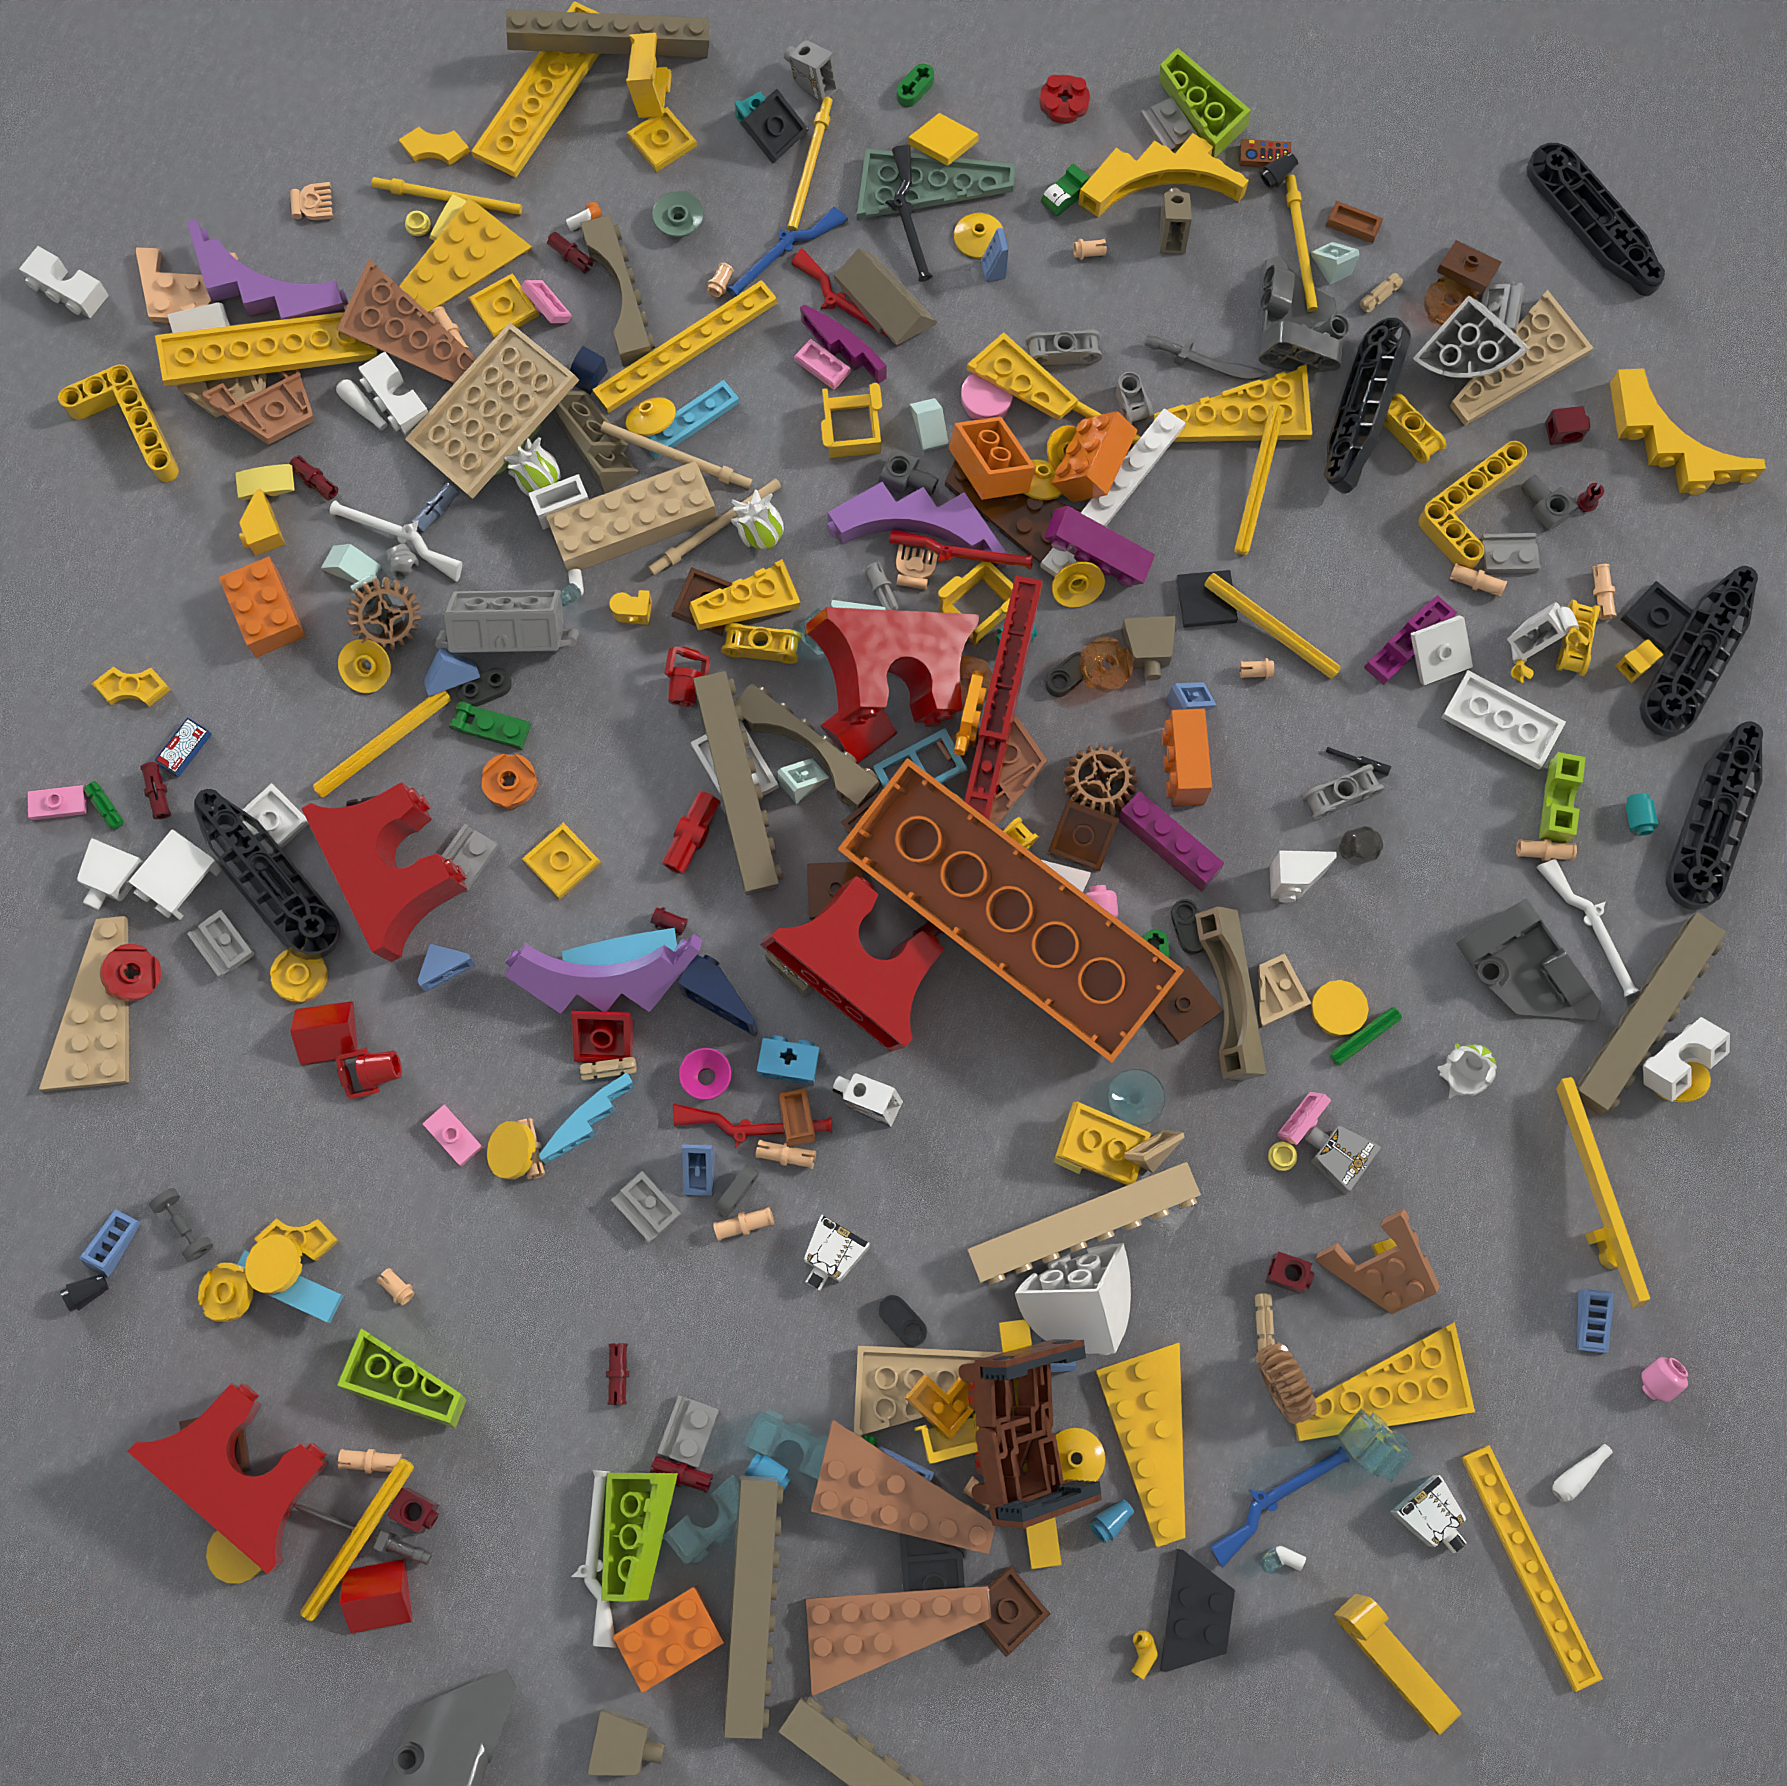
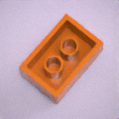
(1094, 456)
(991, 457)
(262, 607)
(1187, 757)
(669, 1638)

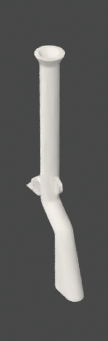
(445, 564)
(1555, 876)
(603, 1622)

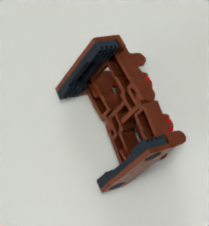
(1008, 1440)

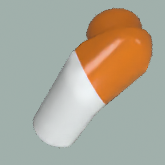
(592, 212)

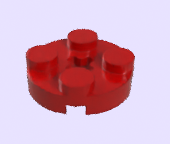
(1068, 86)
(118, 984)

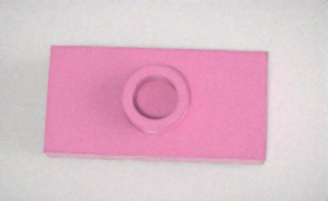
(546, 301)
(822, 364)
(57, 802)
(1304, 1118)
(452, 1135)

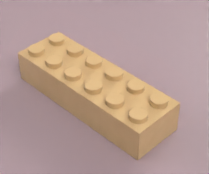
(632, 517)

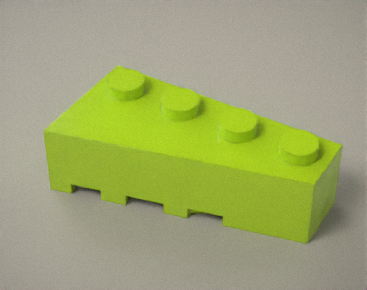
(1204, 101)
(395, 1381)
(634, 1532)

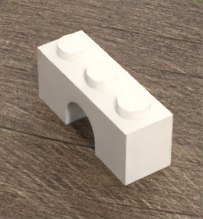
(79, 294)
(383, 379)
(1668, 1070)

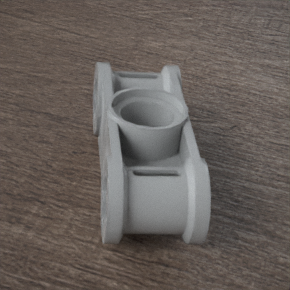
(1078, 347)
(1326, 799)

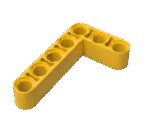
(115, 392)
(1465, 497)
(1365, 1625)

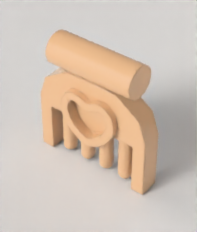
(310, 203)
(914, 571)

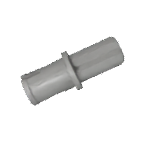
(881, 586)

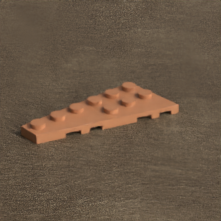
(879, 1491)

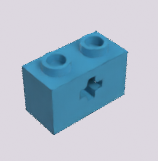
(800, 1070)

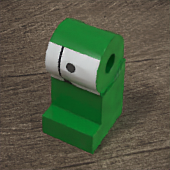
(1065, 190)

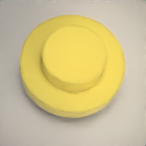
(417, 223)
(1282, 1156)

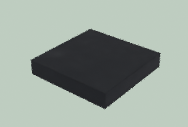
(774, 126)
(1201, 605)
(1658, 616)

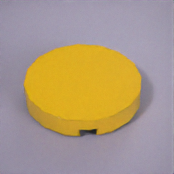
(298, 978)
(1339, 1008)
(511, 1150)
(273, 1264)
(225, 1292)
(228, 1561)

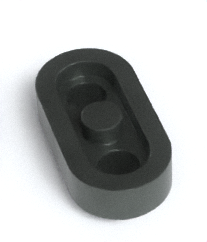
(485, 689)

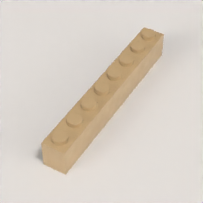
(1083, 1222)

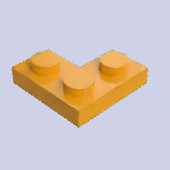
(943, 1410)

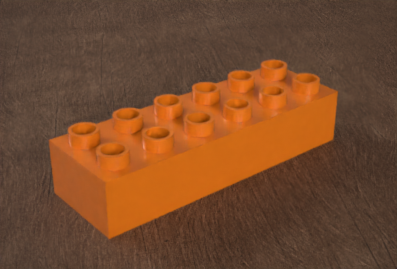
(1011, 910)

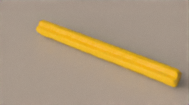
(1259, 480)
(1272, 626)
(381, 743)
(356, 1539)

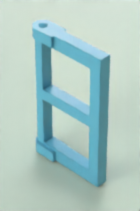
(912, 750)

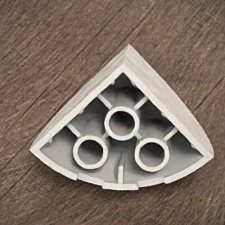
(1471, 344)
(1081, 1299)

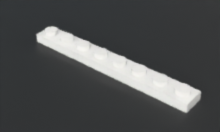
(1130, 475)

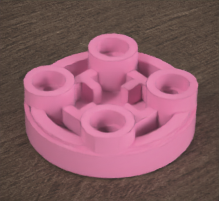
(984, 399)

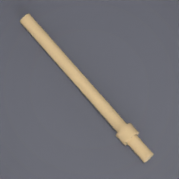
(724, 474)
(674, 555)

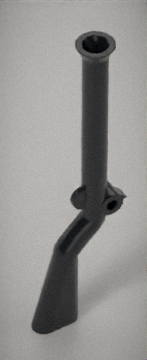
(902, 157)

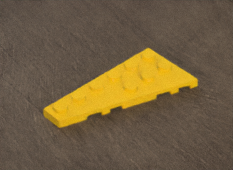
(462, 257)
(1243, 411)
(1405, 1388)
(1147, 1418)

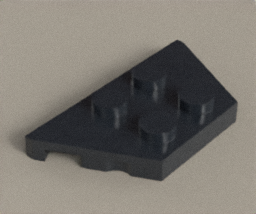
(930, 1564)
(1196, 1615)

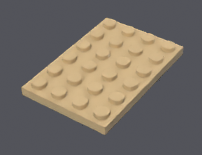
(491, 409)

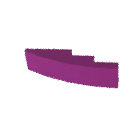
(838, 339)
(1399, 648)

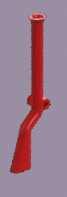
(809, 266)
(946, 552)
(693, 1116)

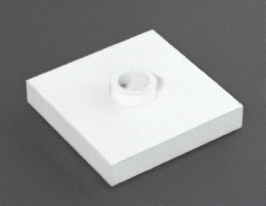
(1441, 650)

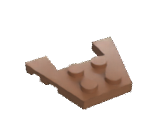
(268, 413)
(1020, 768)
(1393, 1277)

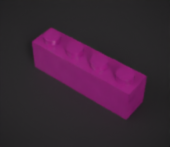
(1099, 545)
(1170, 841)

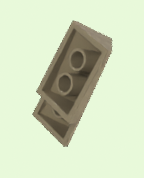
(882, 297)
(599, 451)

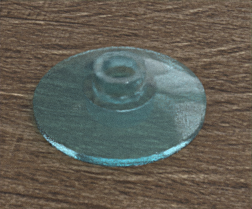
(1143, 1085)

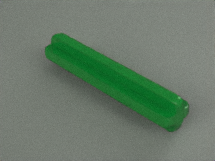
(1365, 1036)

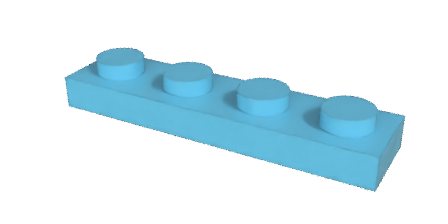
(697, 415)

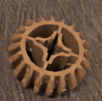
(395, 612)
(1120, 771)
(1286, 1383)

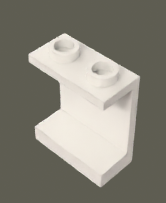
(172, 873)

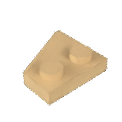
(1279, 991)

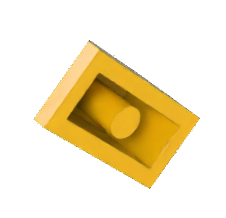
(260, 526)

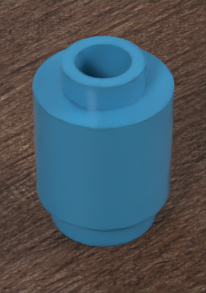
(768, 1467)

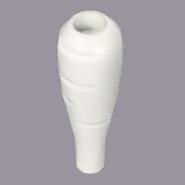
(354, 397)
(1576, 1478)

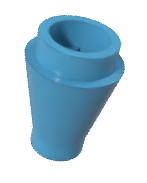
(1110, 1521)

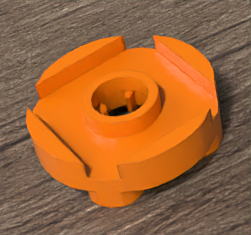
(514, 795)

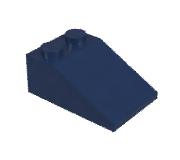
(710, 988)

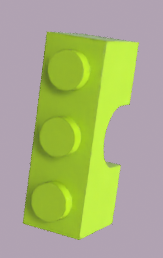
(1559, 816)

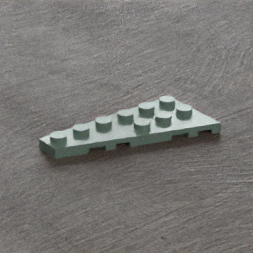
(931, 181)

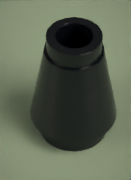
(1277, 171)
(83, 1292)

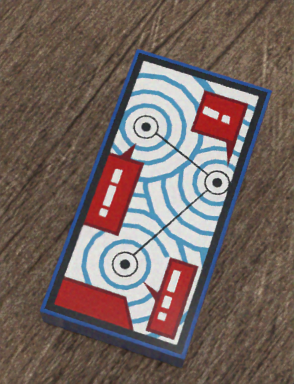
(183, 747)

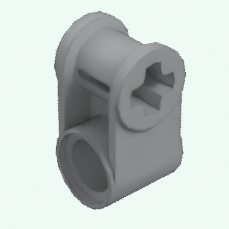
(1134, 403)

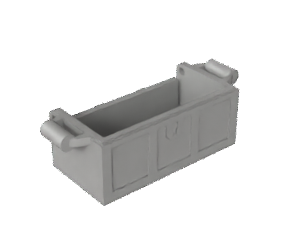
(505, 622)

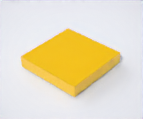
(943, 139)
(661, 140)
(503, 304)
(561, 861)

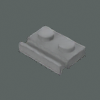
(1167, 124)
(1504, 303)
(1510, 553)
(471, 852)
(221, 944)
(646, 1207)
(688, 1431)

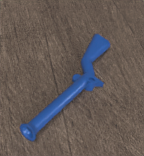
(827, 222)
(1230, 1545)

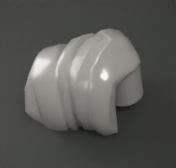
(401, 559)

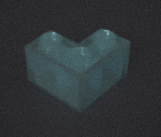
(1376, 1445)

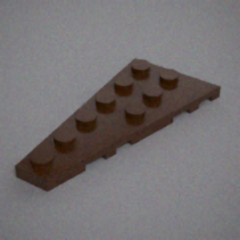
(1016, 515)

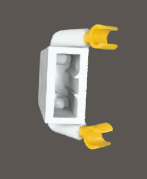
(1539, 633)

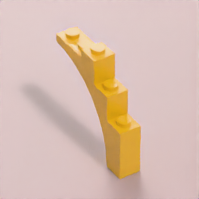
(1159, 166)
(1667, 445)

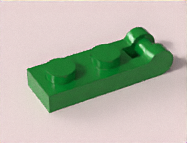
(490, 726)

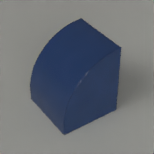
(589, 369)

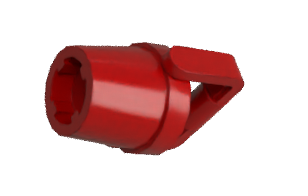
(681, 681)
(371, 1069)

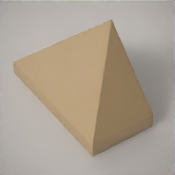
(1154, 1150)

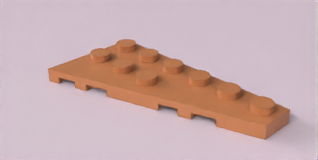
(396, 324)
(870, 1630)

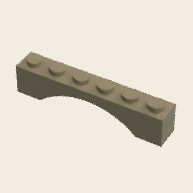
(604, 248)
(765, 715)
(1241, 1044)

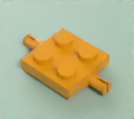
(971, 713)

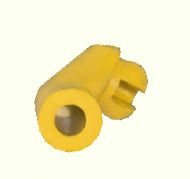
(1146, 1651)

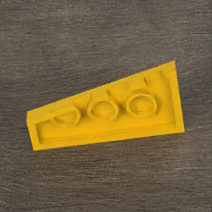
(1020, 375)
(759, 595)

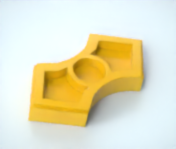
(424, 145)
(141, 686)
(312, 1239)

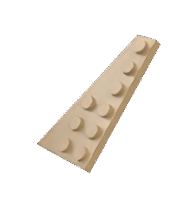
(1553, 346)
(95, 1026)
(890, 1373)

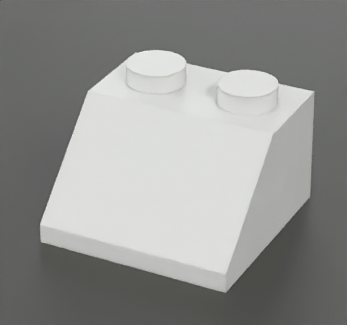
(1296, 872)

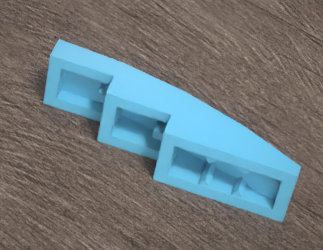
(621, 949)
(578, 1126)
(307, 1296)

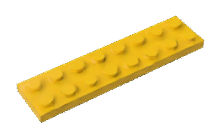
(533, 107)
(257, 349)

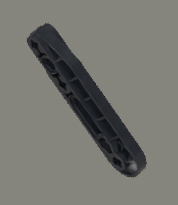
(1595, 216)
(1365, 402)
(1708, 639)
(1703, 859)
(254, 861)

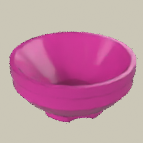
(698, 1061)

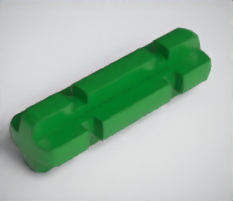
(103, 805)

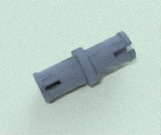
(435, 507)

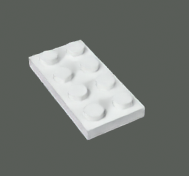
(1503, 720)

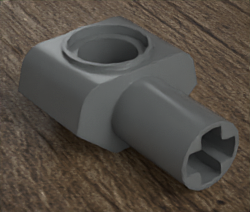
(910, 477)
(1546, 499)

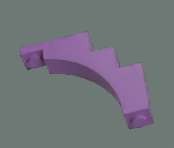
(229, 278)
(878, 511)
(640, 979)

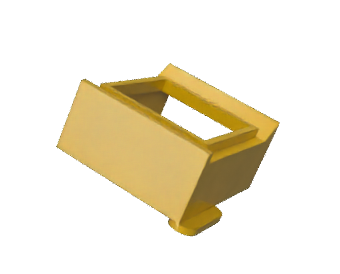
(645, 81)
(852, 447)
(958, 587)
(940, 1448)

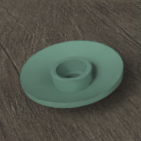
(674, 206)

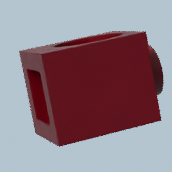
(1567, 425)
(1277, 1277)
(400, 1510)

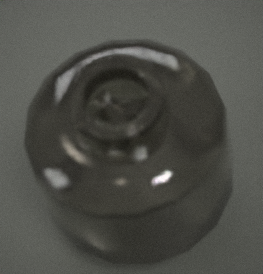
(1361, 845)

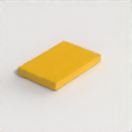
(1099, 1143)

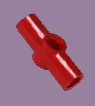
(691, 832)

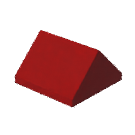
(860, 739)
(324, 1032)
(602, 1035)
(376, 1596)

